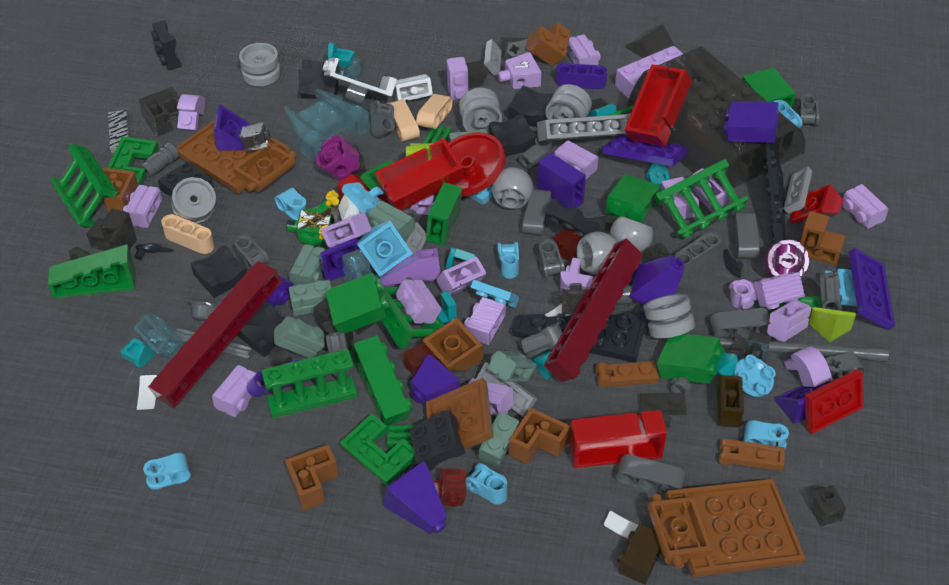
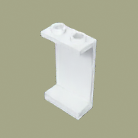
(386, 86)

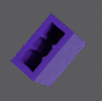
(752, 121)
(563, 181)

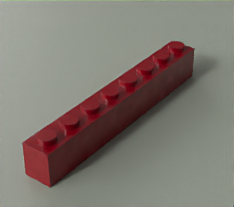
(593, 311)
(215, 334)

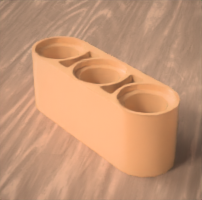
(434, 111)
(404, 121)
(188, 234)

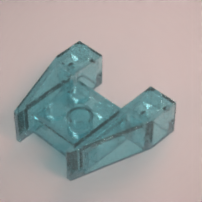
(324, 120)

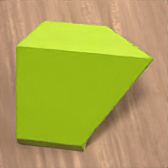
(830, 322)

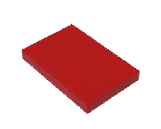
(834, 401)

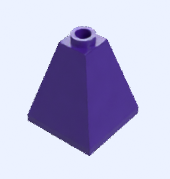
(657, 278)
(417, 500)

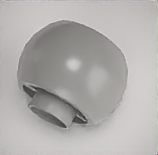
(512, 188)
(636, 232)
(593, 250)

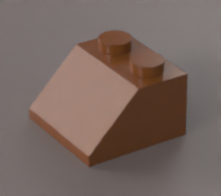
(455, 346)

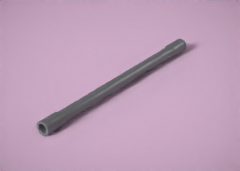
(872, 354)

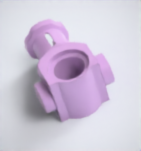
(743, 294)

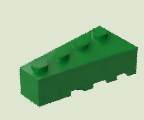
(93, 274)
(381, 381)

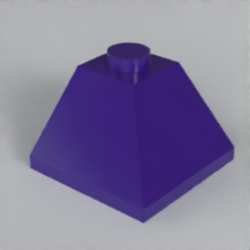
(332, 258)
(432, 381)

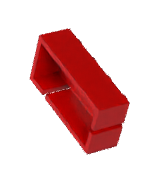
(658, 105)
(418, 177)
(608, 438)

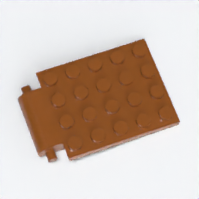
(237, 168)
(725, 528)

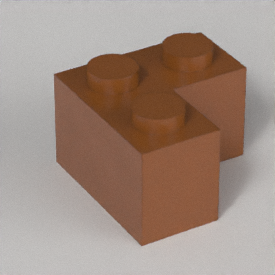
(549, 44)
(125, 184)
(818, 242)
(536, 433)
(308, 472)

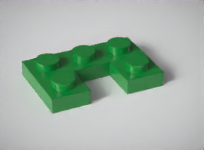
(127, 150)
(382, 465)

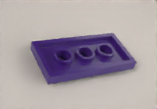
(625, 147)
(871, 289)

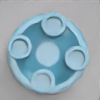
(756, 375)

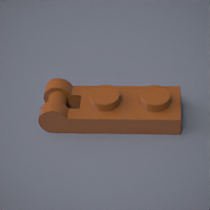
(626, 374)
(752, 455)

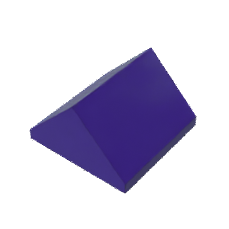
(228, 129)
(794, 402)

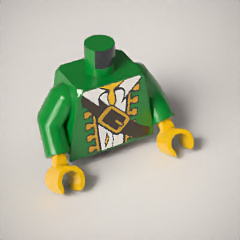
(313, 220)

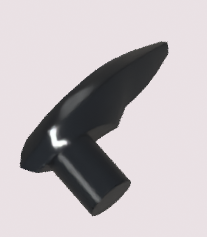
(150, 247)
(734, 266)

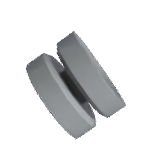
(259, 64)
(568, 102)
(479, 108)
(193, 200)
(669, 316)

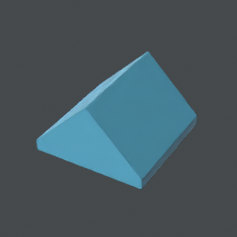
(383, 247)

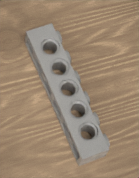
(582, 127)

